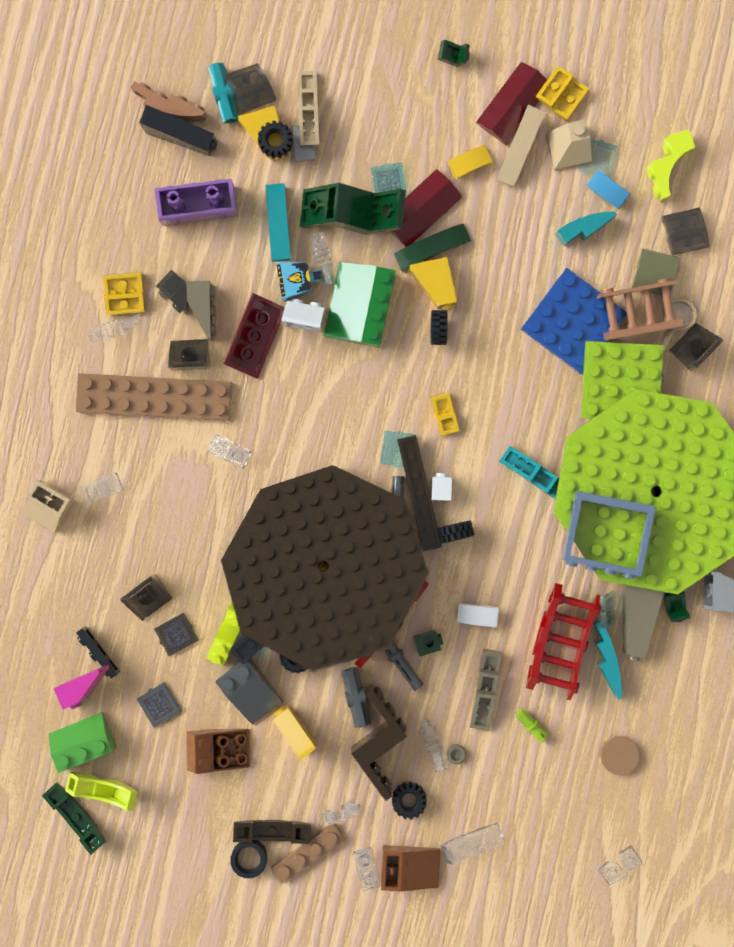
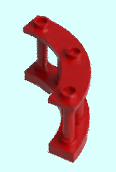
(545, 635)

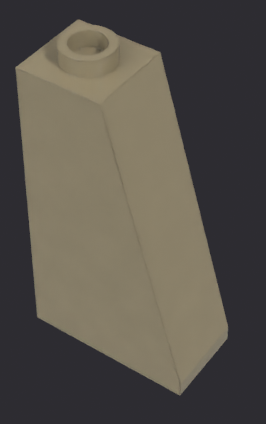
(639, 619)

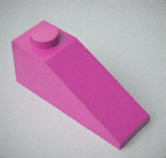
(78, 689)

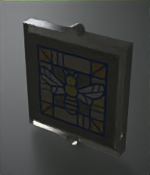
(176, 634)

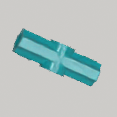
(223, 93)

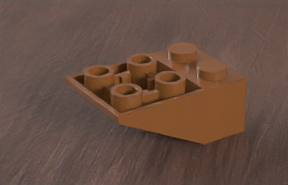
(217, 750)
(409, 868)

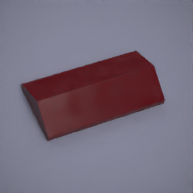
(509, 105)
(426, 206)
(254, 336)

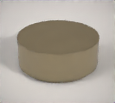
(456, 754)

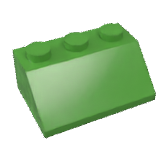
(81, 742)

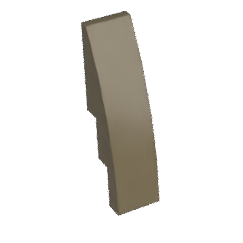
(486, 689)

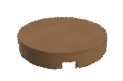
(619, 755)

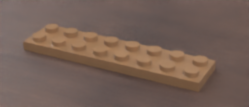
(153, 396)

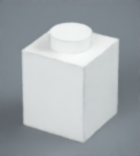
(441, 487)

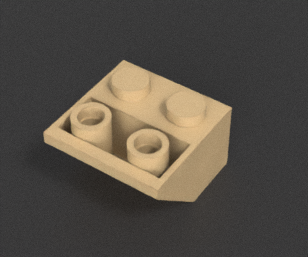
(47, 505)

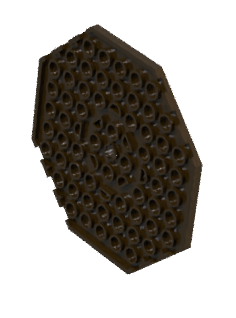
(331, 613)

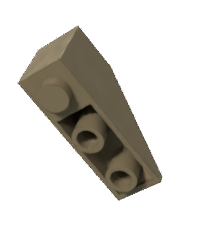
(200, 300)

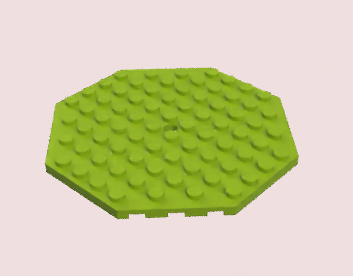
(624, 454)

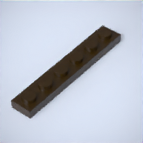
(419, 493)

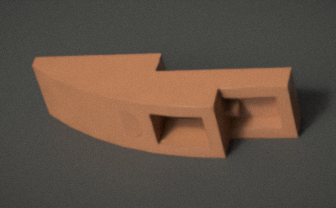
(175, 105)

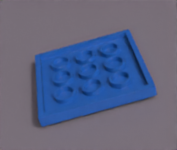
(569, 318)

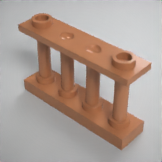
(651, 324)

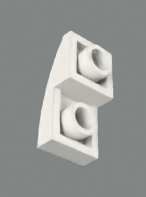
(478, 615)

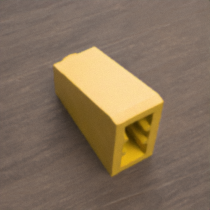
(255, 120)
(435, 281)
(294, 731)

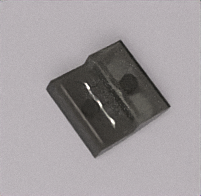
(250, 87)
(686, 231)

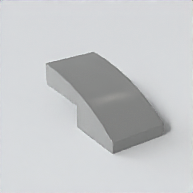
(302, 153)

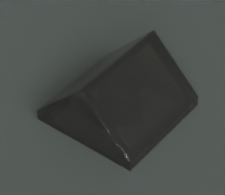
(695, 346)
(189, 355)
(147, 597)

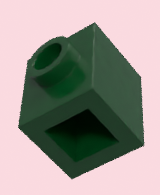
(428, 642)

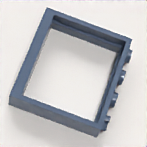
(609, 568)

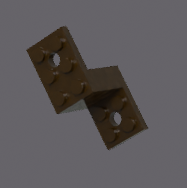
(379, 742)

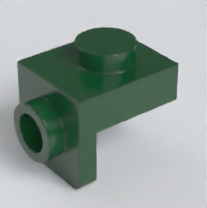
(453, 53)
(676, 607)

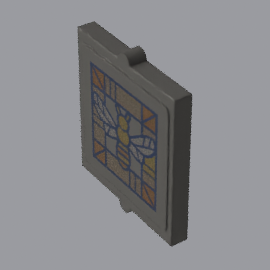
(158, 704)

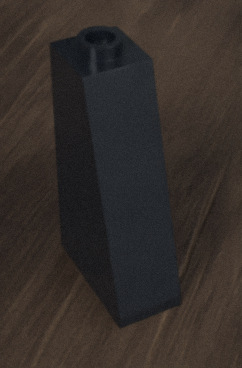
(177, 131)

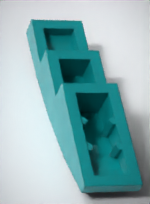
(278, 222)
(530, 471)
(609, 665)

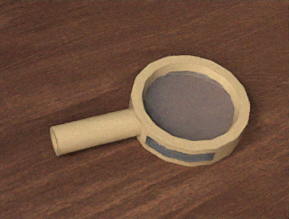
(682, 309)

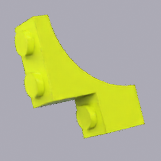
(659, 170)
(224, 638)
(106, 790)

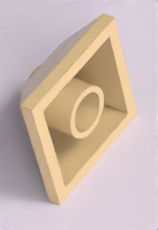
(570, 145)

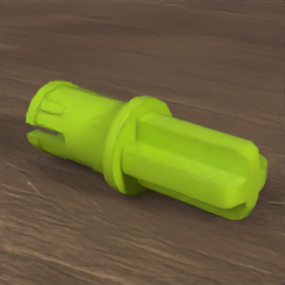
(531, 725)

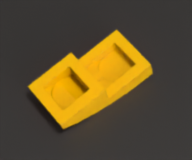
(470, 161)
(444, 414)

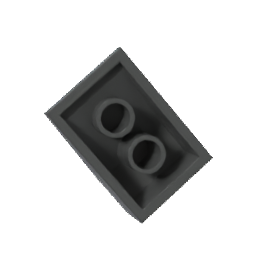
(249, 690)

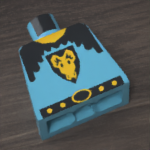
(296, 279)

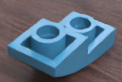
(608, 189)

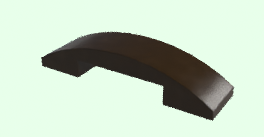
(272, 831)

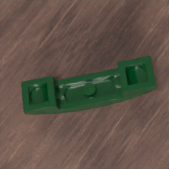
(432, 246)
(75, 816)

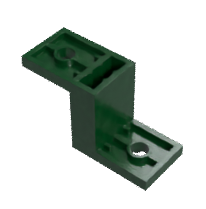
(352, 208)

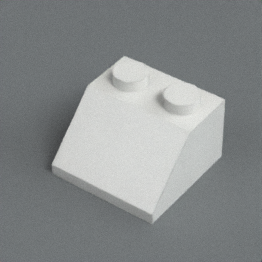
(303, 315)

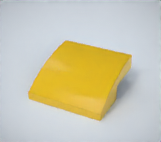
(562, 93)
(124, 293)

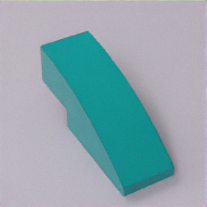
(584, 226)

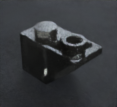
(175, 289)

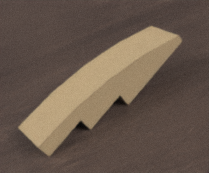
(308, 108)
(521, 145)

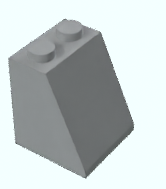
(718, 592)

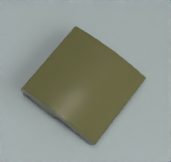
(653, 267)

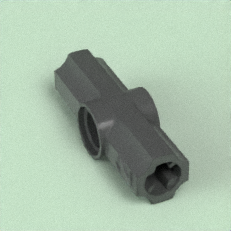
(356, 697)

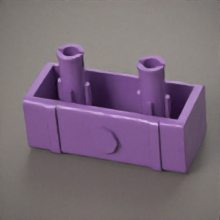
(196, 202)

